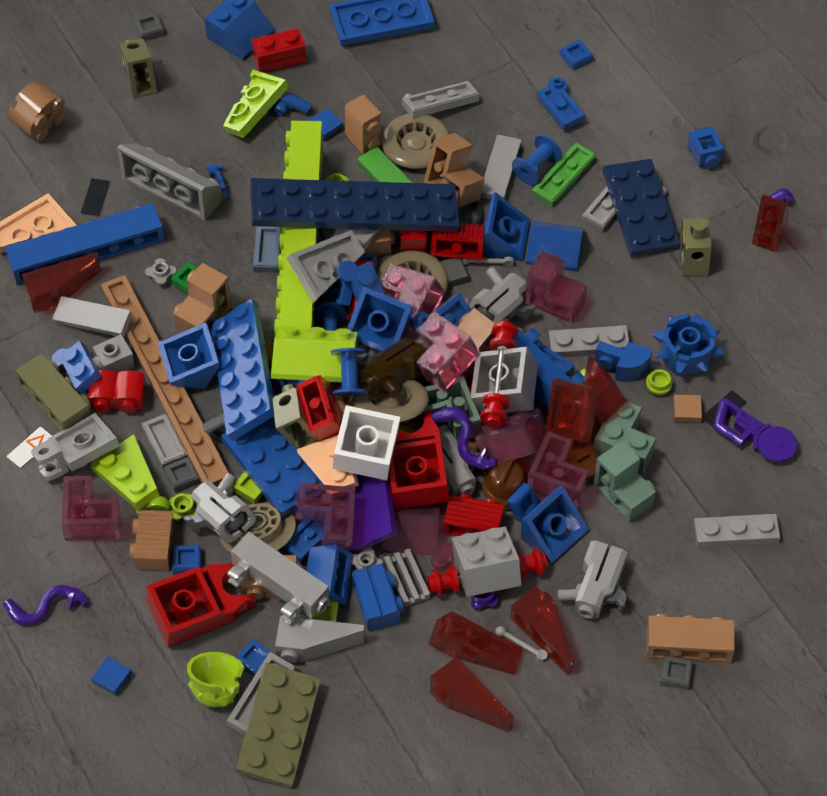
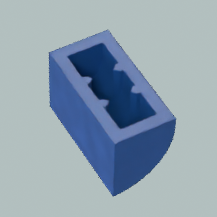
(333, 567)

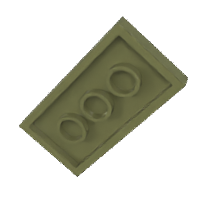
(277, 725)

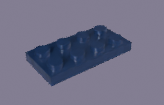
(641, 207)

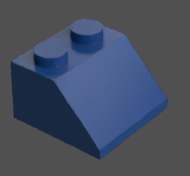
(235, 25)

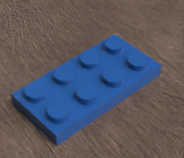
(377, 19)
(272, 465)

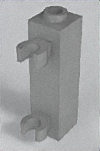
(279, 575)

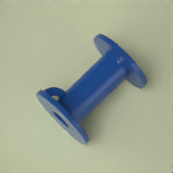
(528, 169)
(330, 315)
(349, 371)

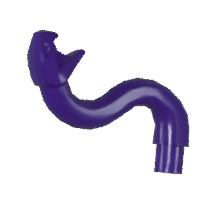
(452, 413)
(20, 617)

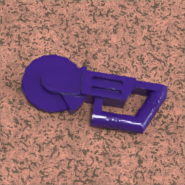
(772, 442)

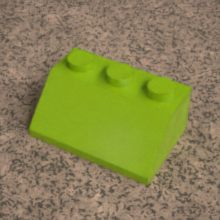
(307, 353)

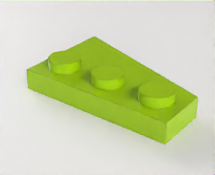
(255, 102)
(127, 473)

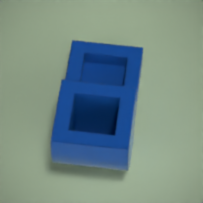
(628, 363)

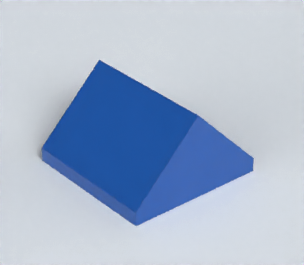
(505, 230)
(557, 240)
(380, 319)
(190, 357)
(553, 525)

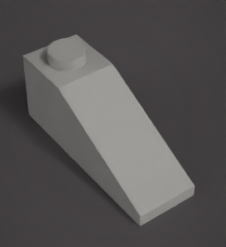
(315, 638)

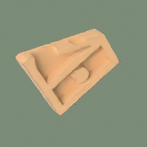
(320, 458)

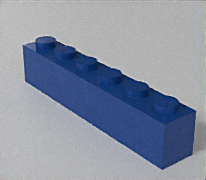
(106, 236)

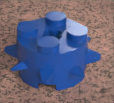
(688, 344)

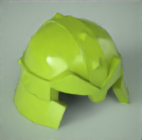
(214, 678)

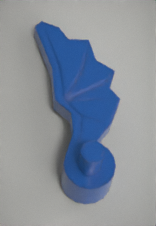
(214, 170)

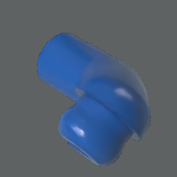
(290, 102)

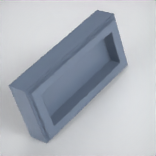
(267, 249)

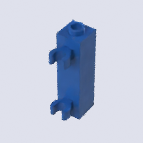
(546, 367)

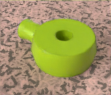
(159, 503)

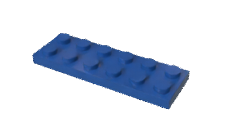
(243, 369)

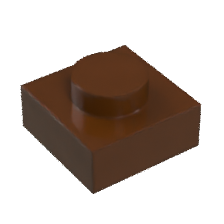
(586, 460)

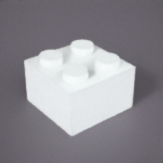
(366, 442)

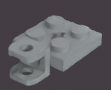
(67, 449)

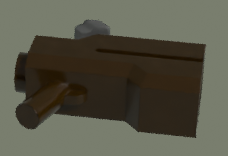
(390, 367)

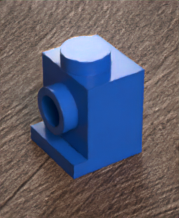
(706, 152)

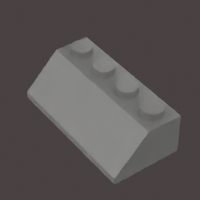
(169, 180)

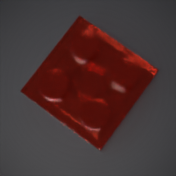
(571, 410)

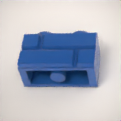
(376, 597)

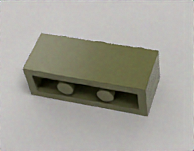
(52, 392)

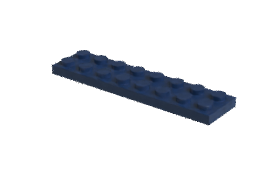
(353, 205)

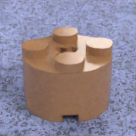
(37, 110)

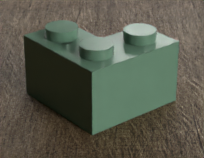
(455, 396)
(623, 427)
(620, 482)

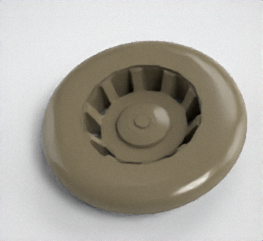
(415, 146)
(418, 262)
(409, 404)
(267, 527)

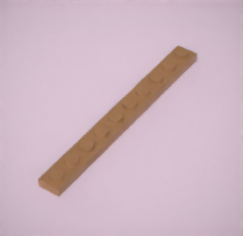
(172, 398)

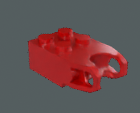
(418, 467)
(203, 602)

